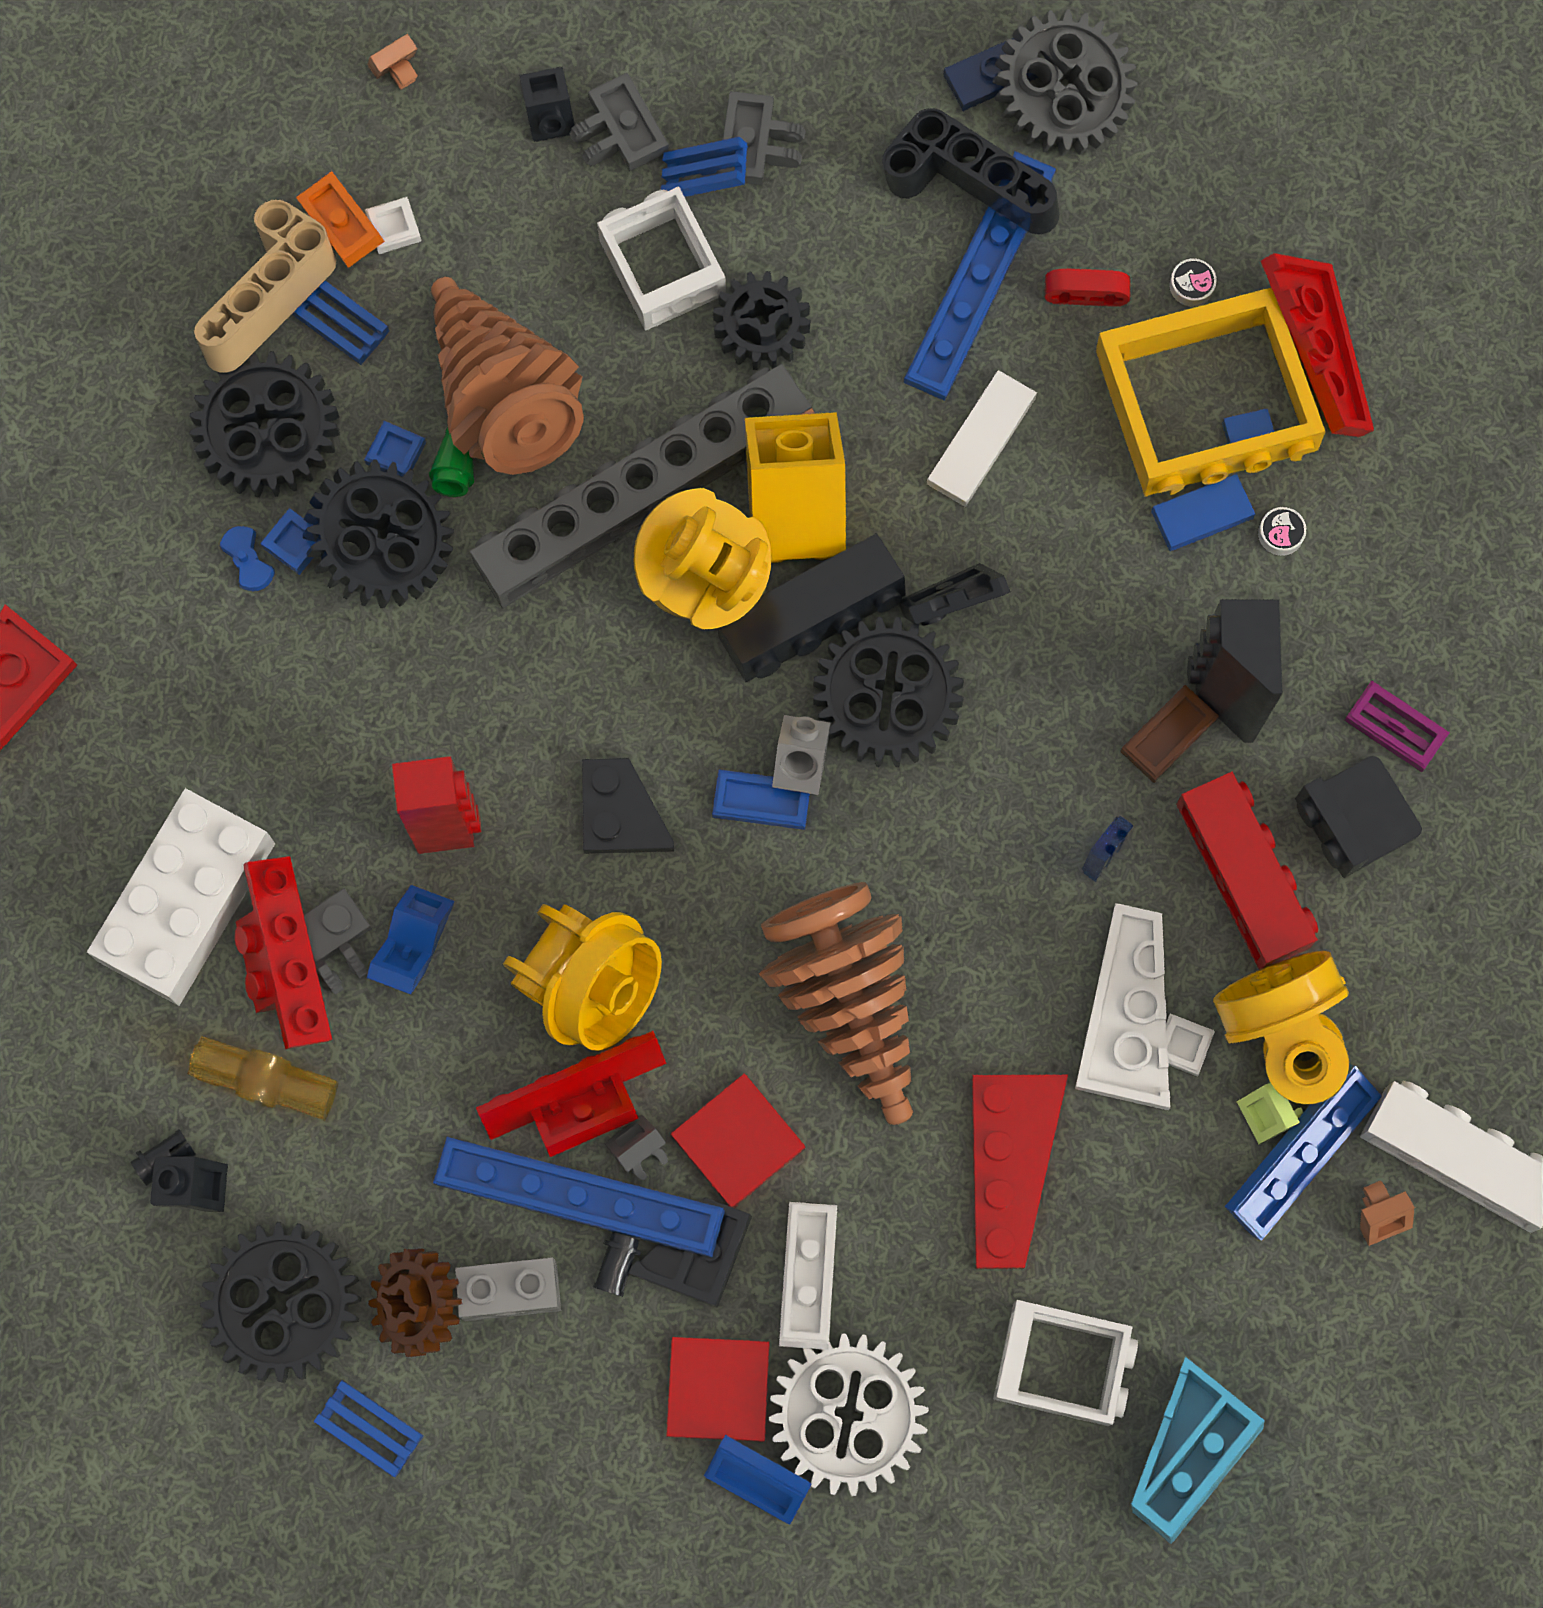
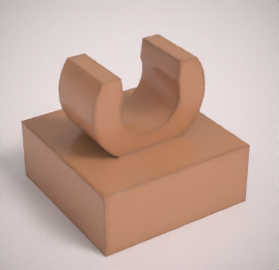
(394, 60)
(1383, 1214)

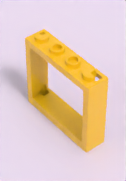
(1191, 327)

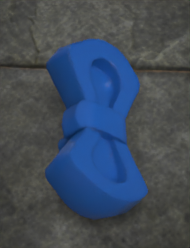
(253, 573)

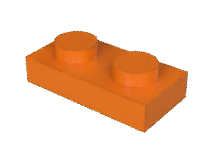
(344, 221)

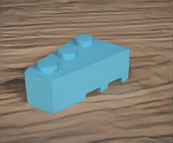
(1193, 1451)

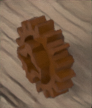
(415, 1302)

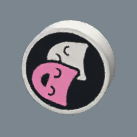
(1192, 282)
(1282, 531)

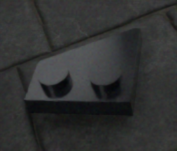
(953, 594)
(619, 810)
(696, 1274)

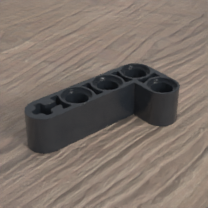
(975, 177)

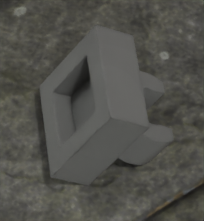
(636, 1144)

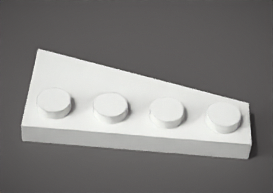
(1127, 1025)

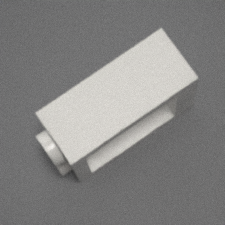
(681, 294)
(1121, 1356)

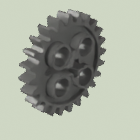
(1092, 57)

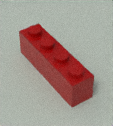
(436, 804)
(1247, 870)

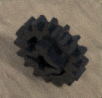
(761, 302)

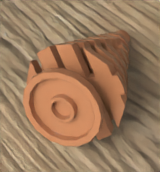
(503, 385)
(847, 988)

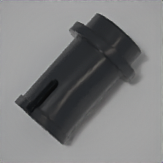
(144, 1162)
(617, 1263)

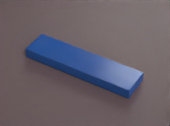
(1301, 1155)

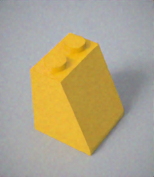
(798, 484)

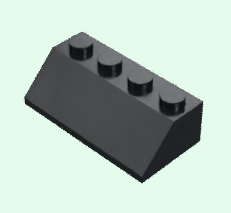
(1239, 664)

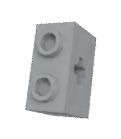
(508, 1289)

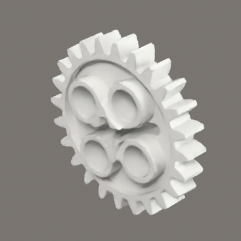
(892, 1424)

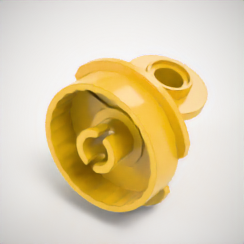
(702, 559)
(589, 976)
(1287, 1009)

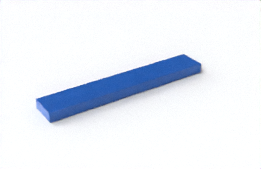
(969, 297)
(579, 1196)

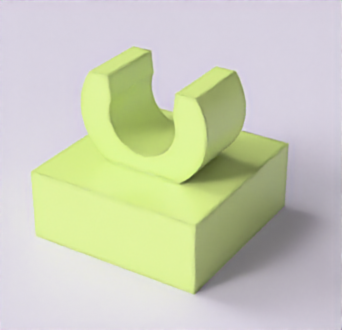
(1268, 1113)

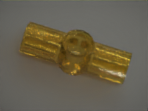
(262, 1078)

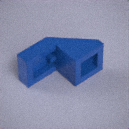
(411, 939)

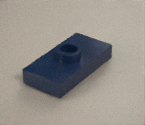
(973, 77)

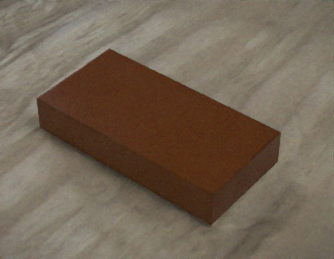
(1169, 733)

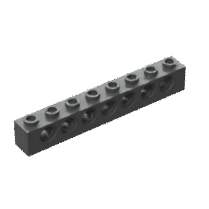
(592, 531)

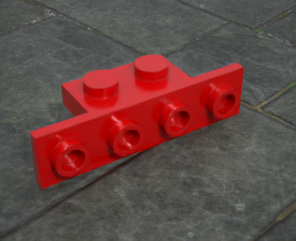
(280, 954)
(577, 1100)

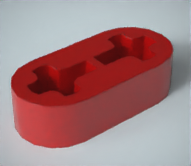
(1087, 287)

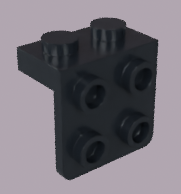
(1358, 815)

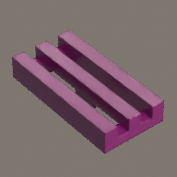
(1387, 740)

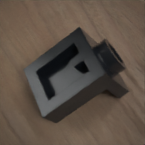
(547, 104)
(189, 1183)

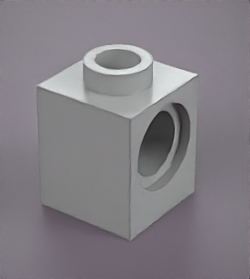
(801, 754)

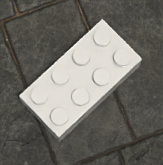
(180, 897)

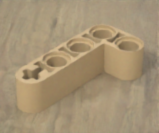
(290, 271)

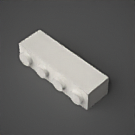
(1458, 1153)

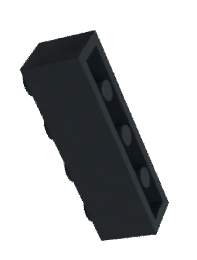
(813, 608)

